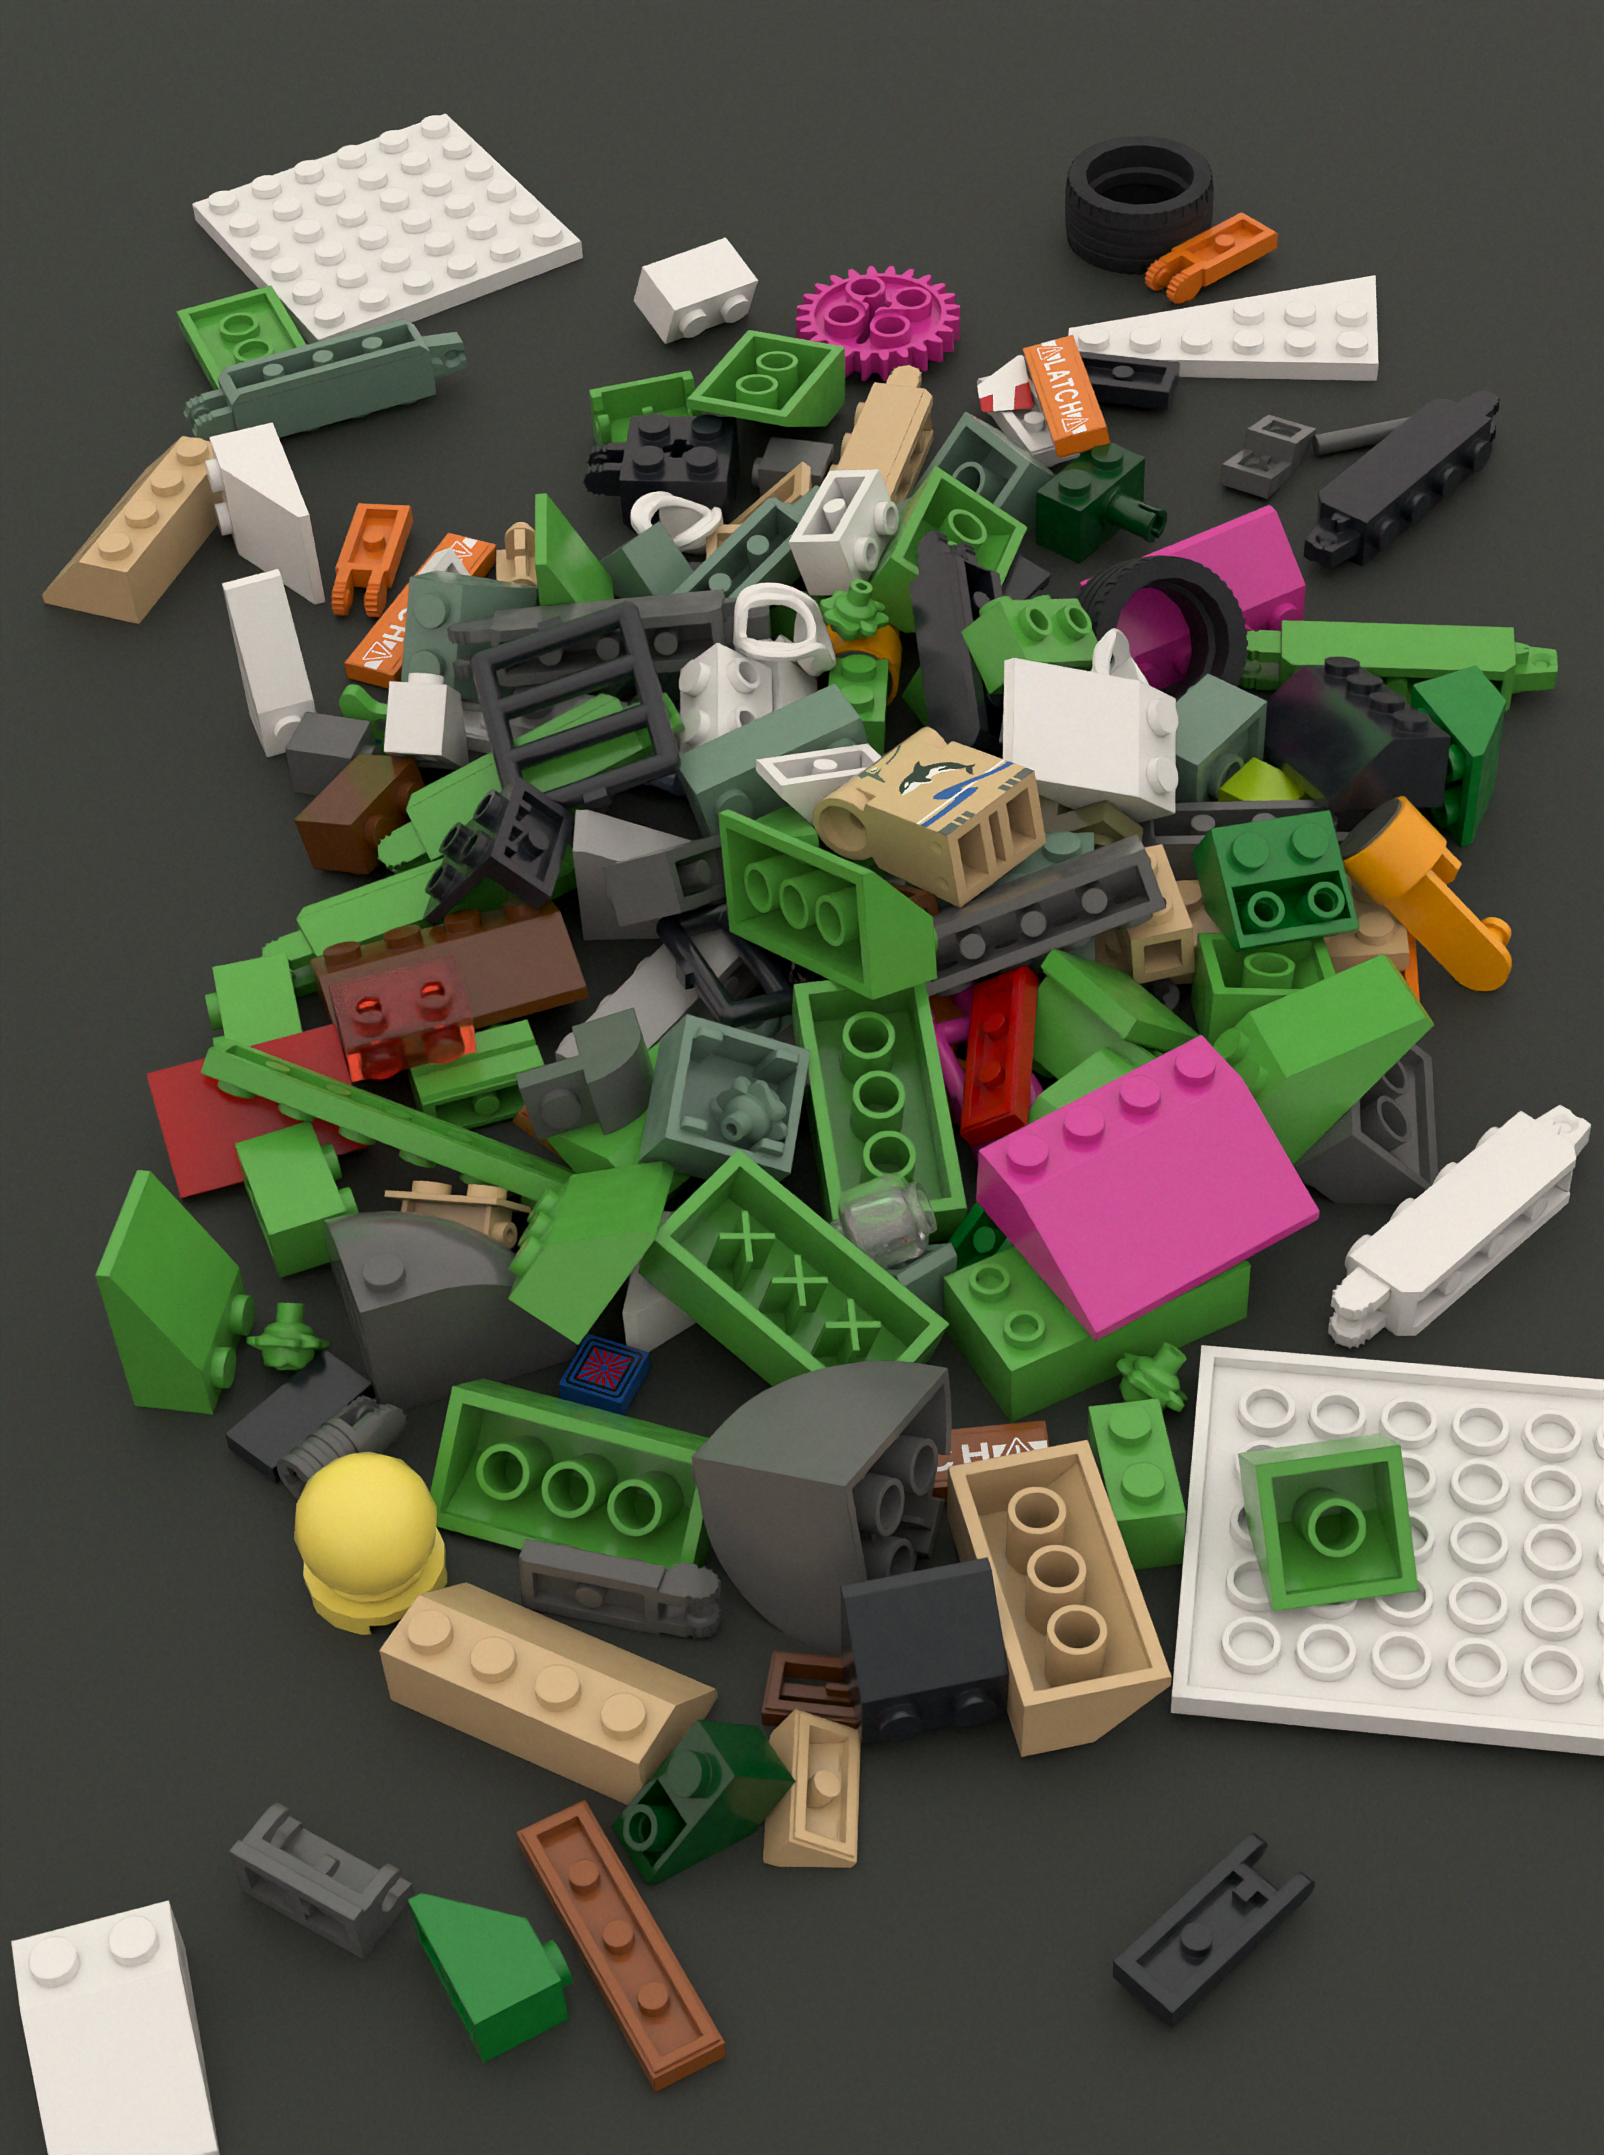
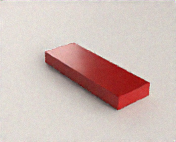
(999, 1056)

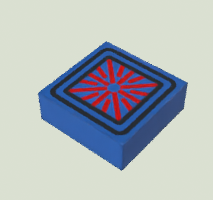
(605, 1375)

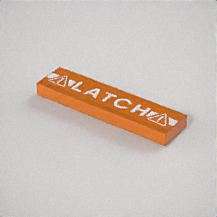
(1066, 396)
(381, 651)

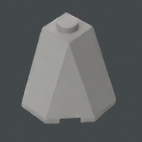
(602, 842)

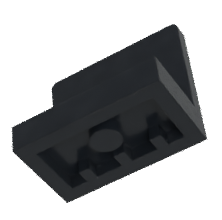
(511, 839)

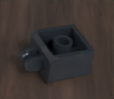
(673, 455)

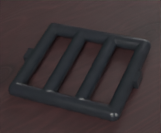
(636, 664)
(696, 973)

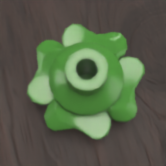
(854, 612)
(288, 1341)
(1153, 1377)

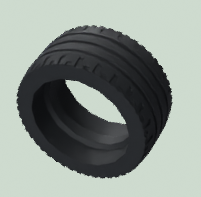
(1136, 201)
(1203, 598)

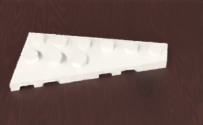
(1277, 335)

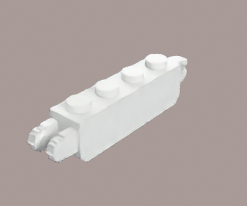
(1458, 1227)

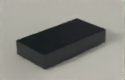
(296, 1411)

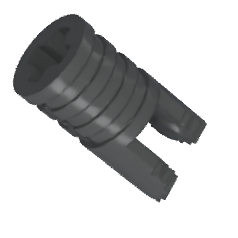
(352, 1430)

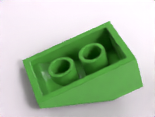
(775, 381)
(564, 563)
(1324, 1048)
(172, 1302)

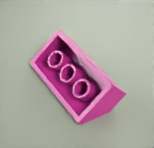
(1253, 562)

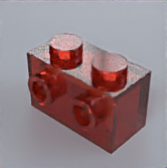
(403, 1019)

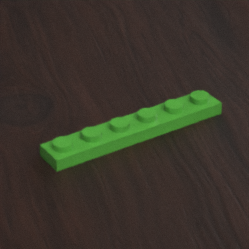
(370, 1118)

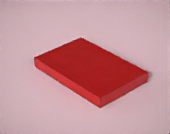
(205, 1122)

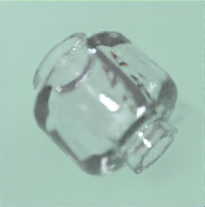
(886, 1219)

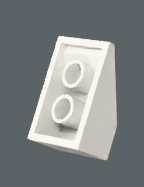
(264, 507)
(1092, 737)
(115, 2037)

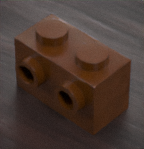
(357, 811)

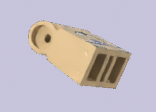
(936, 816)

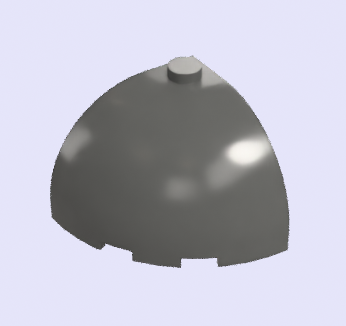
(433, 1306)
(826, 1488)

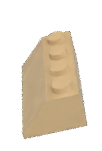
(143, 538)
(1064, 1593)
(540, 1689)

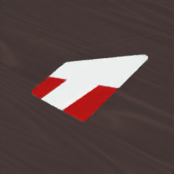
(1006, 388)

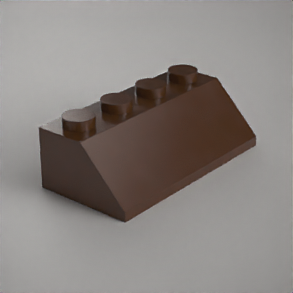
(507, 959)

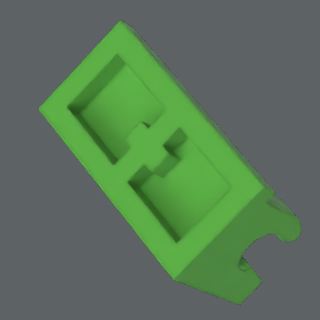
(616, 404)

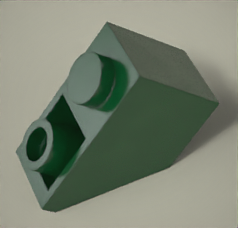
(702, 1798)

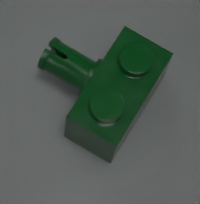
(1095, 501)

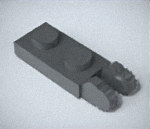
(619, 1590)

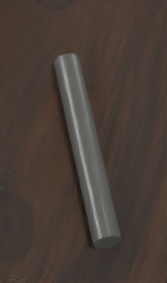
(1354, 437)

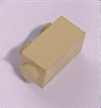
(1166, 941)

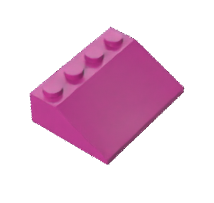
(1144, 1187)

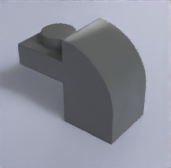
(602, 1084)

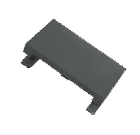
(318, 1882)

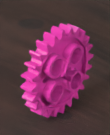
(881, 320)

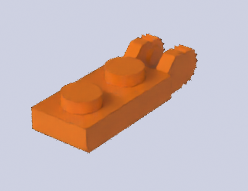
(1210, 257)
(371, 556)

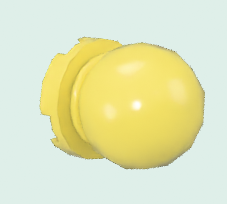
(368, 1541)

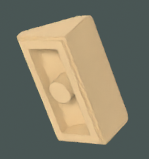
(819, 1813)

